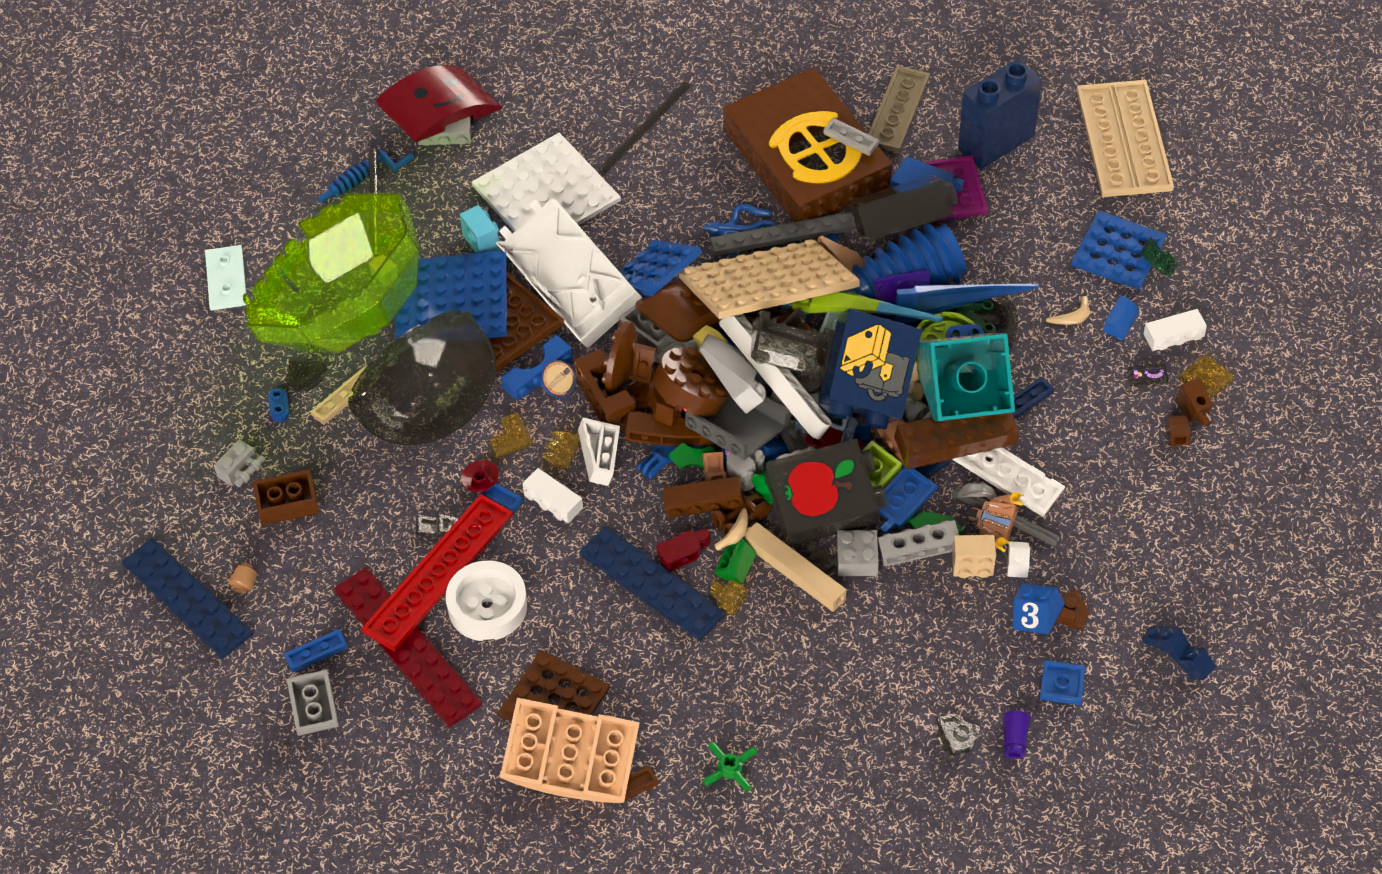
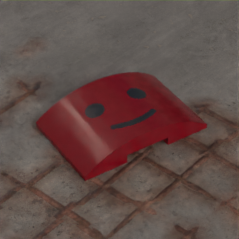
(433, 99)

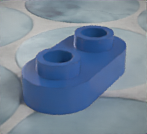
(963, 330)
(278, 403)

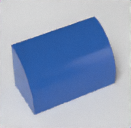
(1121, 318)

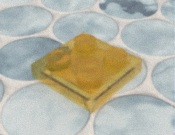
(1211, 374)

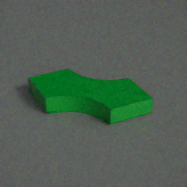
(686, 456)

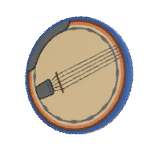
(558, 378)

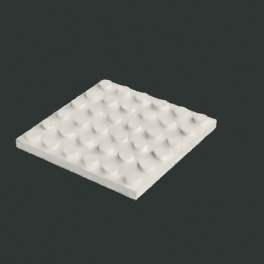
(542, 173)

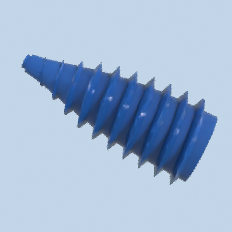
(930, 250)

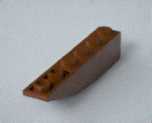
(645, 429)

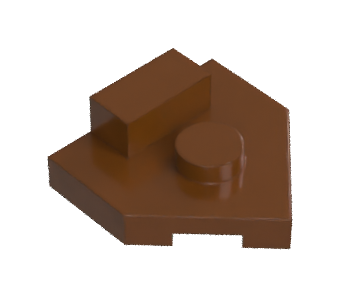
(1074, 611)

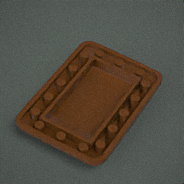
(677, 311)

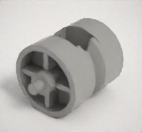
(914, 409)

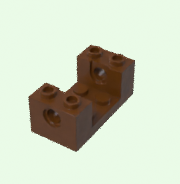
(589, 377)

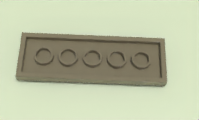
(898, 107)

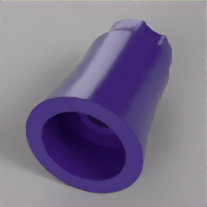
(1015, 733)

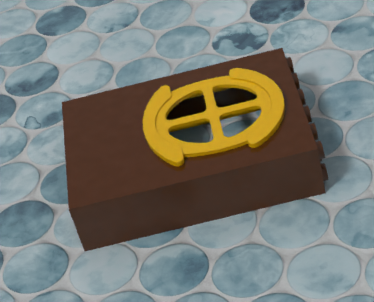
(789, 111)

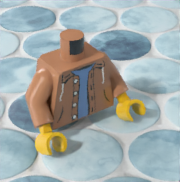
(997, 517)

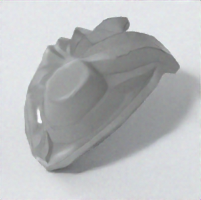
(976, 490)

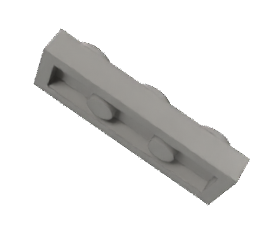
(851, 136)

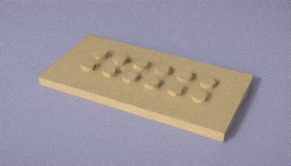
(1124, 138)

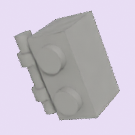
(238, 464)
(745, 468)

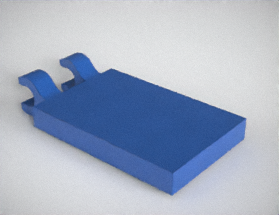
(913, 169)
(904, 498)

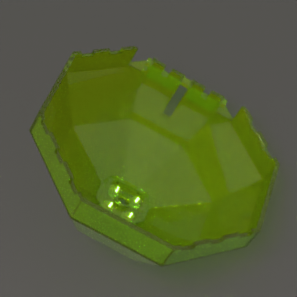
(349, 275)

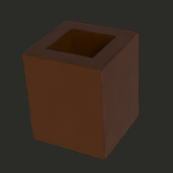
(1178, 430)

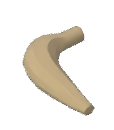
(1072, 318)
(736, 532)

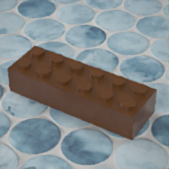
(936, 441)

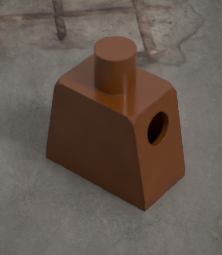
(1195, 402)

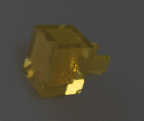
(729, 597)

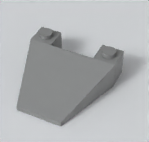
(734, 372)

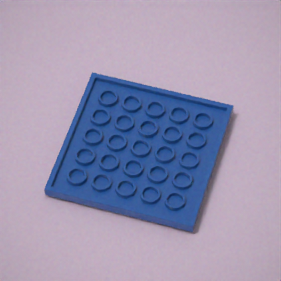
(459, 283)

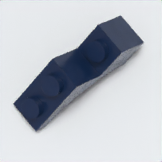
(1174, 643)

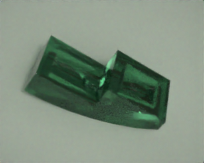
(1159, 260)

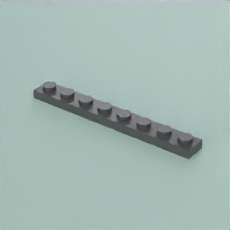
(782, 233)

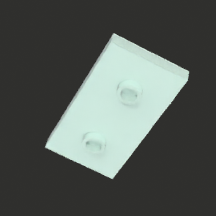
(225, 277)

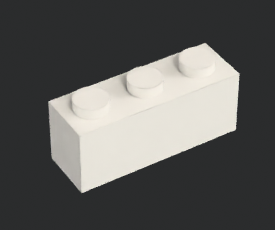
(1175, 330)
(552, 496)

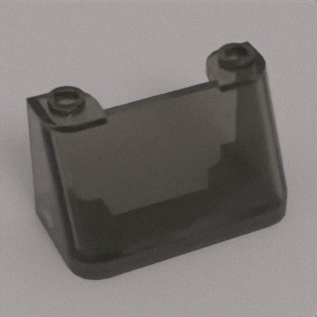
(790, 346)

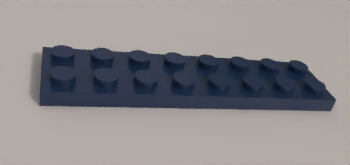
(652, 583)
(187, 598)

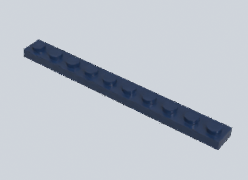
(1023, 402)

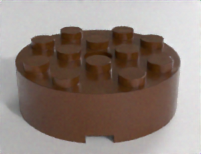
(690, 382)

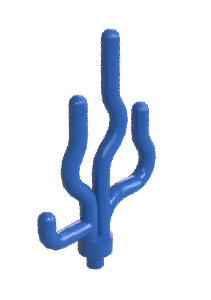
(730, 227)

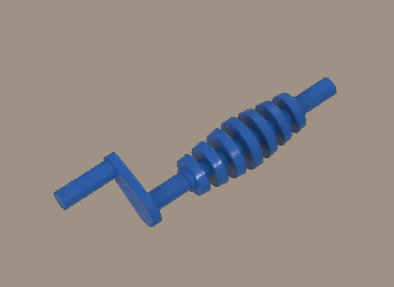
(356, 174)

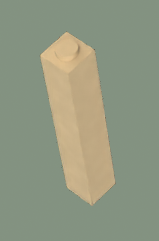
(795, 567)

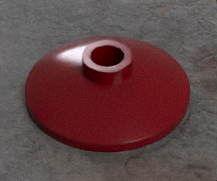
(479, 470)

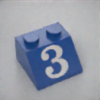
(1036, 608)

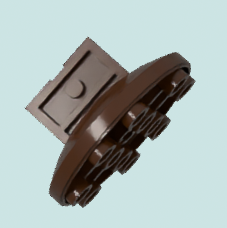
(627, 359)

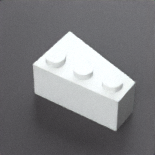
(599, 449)

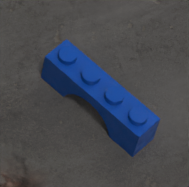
(521, 381)

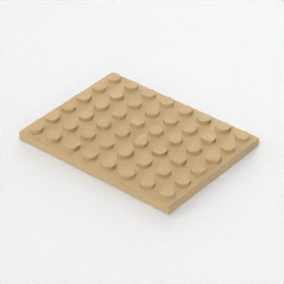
(768, 278)

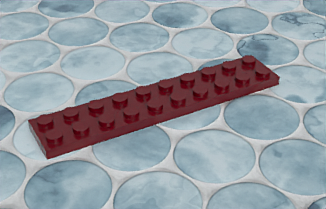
(415, 656)

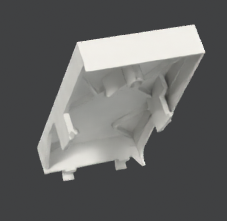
(569, 271)

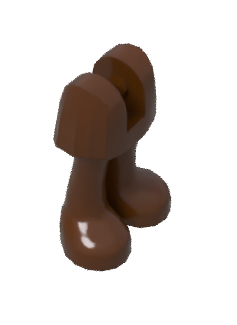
(755, 510)

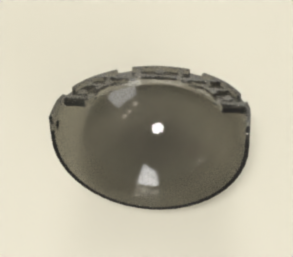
(426, 381)

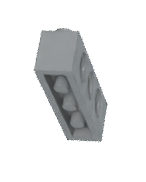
(913, 551)

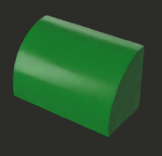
(735, 562)

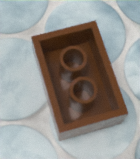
(285, 497)

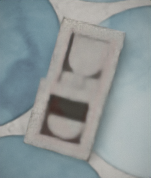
(434, 526)

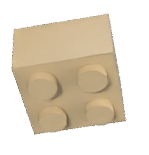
(973, 555)

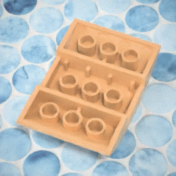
(569, 752)

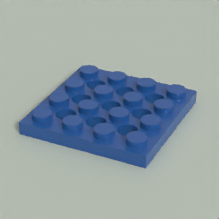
(1107, 252)
(658, 265)

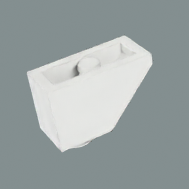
(1018, 559)

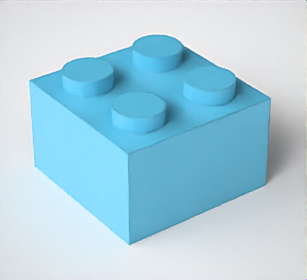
(479, 230)

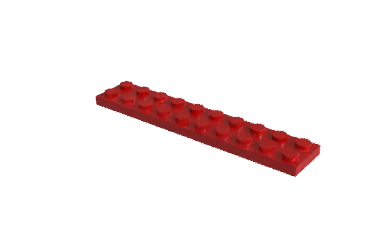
(431, 577)

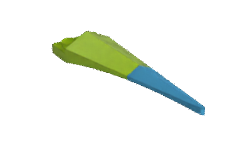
(844, 300)

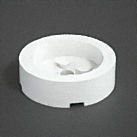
(483, 583)

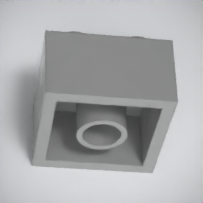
(857, 553)

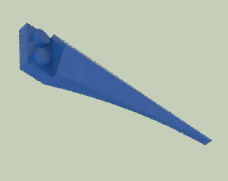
(941, 298)

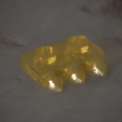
(563, 449)

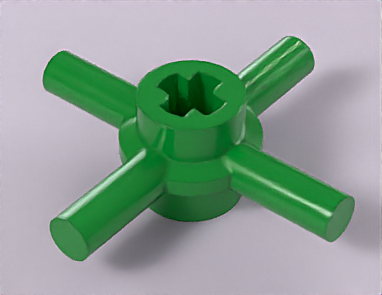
(729, 766)

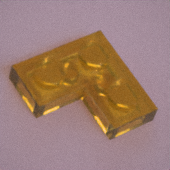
(514, 439)

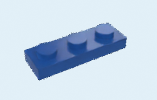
(315, 651)

